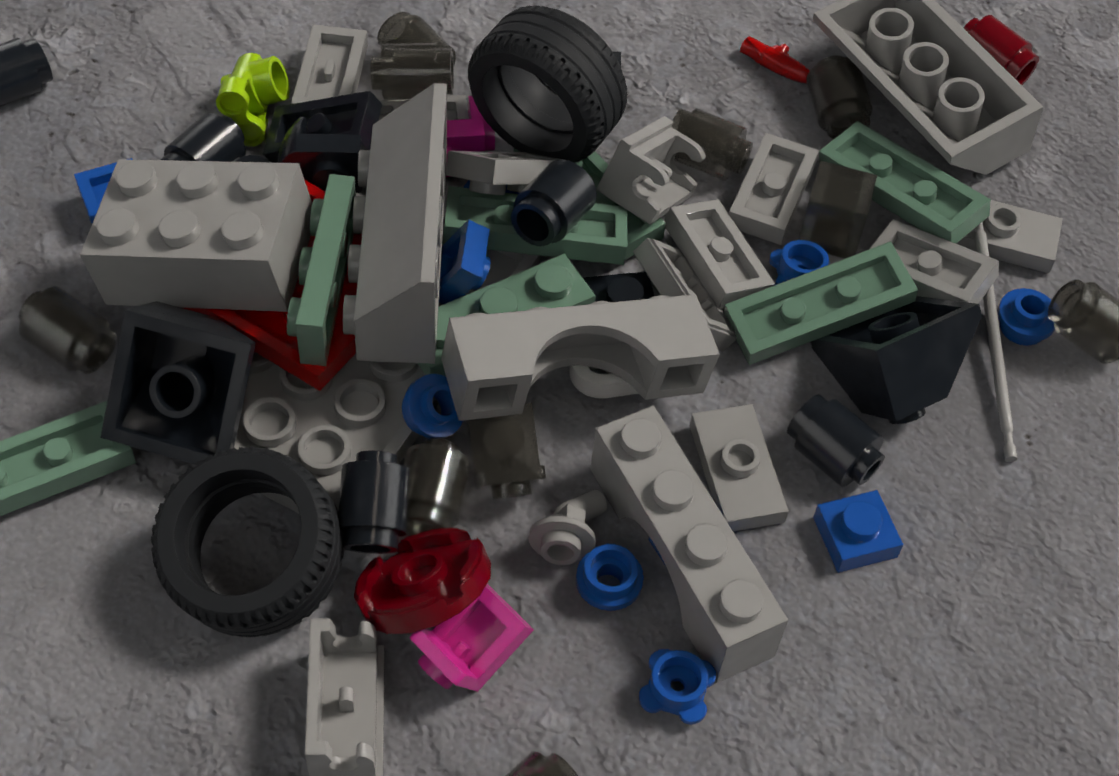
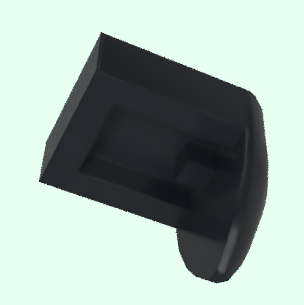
(321, 154)

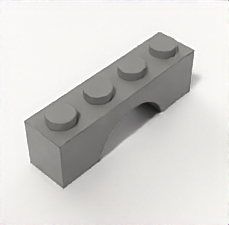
(650, 343)
(718, 588)

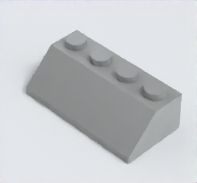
(937, 78)
(401, 234)

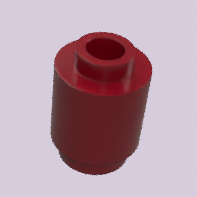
(1004, 46)

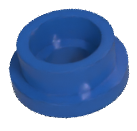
(1025, 316)
(419, 409)
(614, 561)

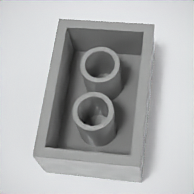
(200, 234)

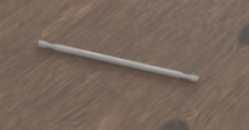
(997, 358)

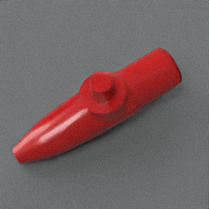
(775, 59)

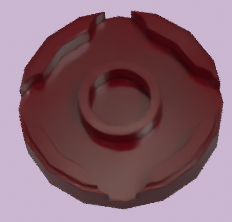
(424, 583)

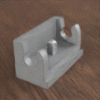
(644, 171)
(344, 702)

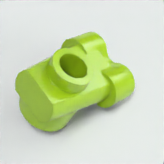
(249, 91)

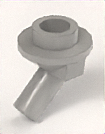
(564, 535)

